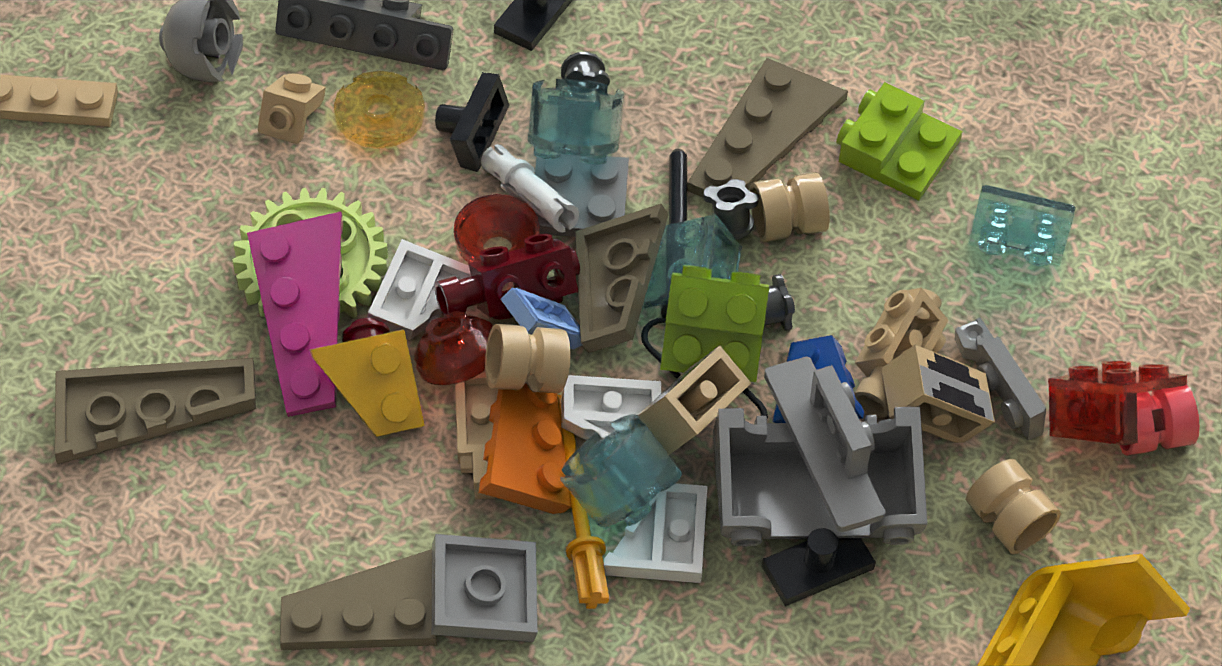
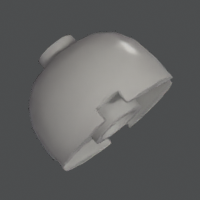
(201, 30)

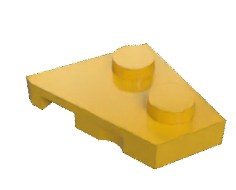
(375, 380)

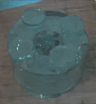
(575, 120)
(620, 473)

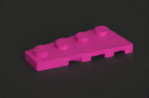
(300, 298)

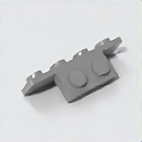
(829, 439)

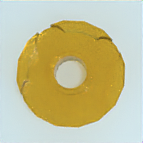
(385, 129)

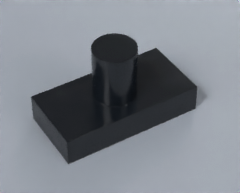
(529, 20)
(475, 124)
(816, 565)

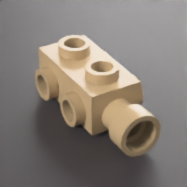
(907, 320)

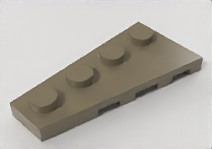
(765, 125)
(139, 402)

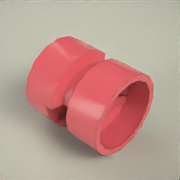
(1165, 419)

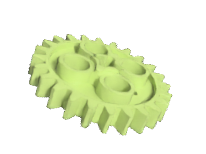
(361, 253)

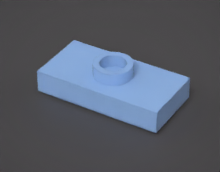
(536, 311)

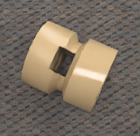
(797, 205)
(523, 358)
(1008, 501)

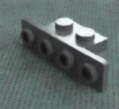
(369, 27)

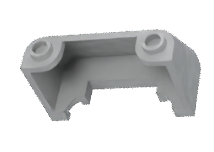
(771, 495)

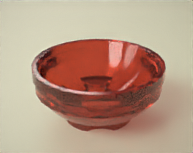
(493, 217)
(452, 349)

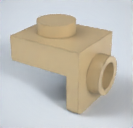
(288, 105)

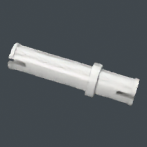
(519, 180)

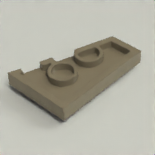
(615, 274)
(363, 610)

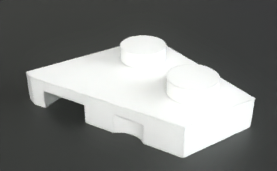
(408, 290)
(595, 402)
(666, 541)

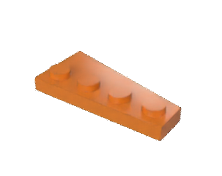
(526, 451)

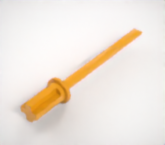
(585, 550)

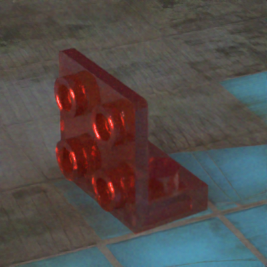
(1103, 402)

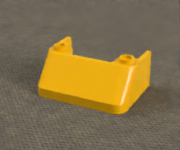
(1082, 612)

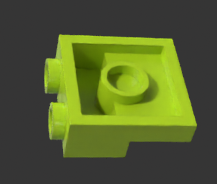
(896, 141)
(711, 314)

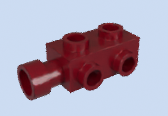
(523, 267)

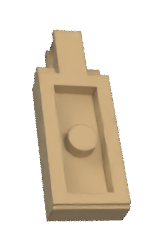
(473, 426)

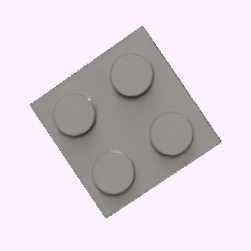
(592, 188)
(484, 588)

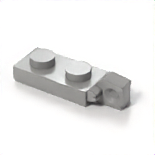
(1020, 401)

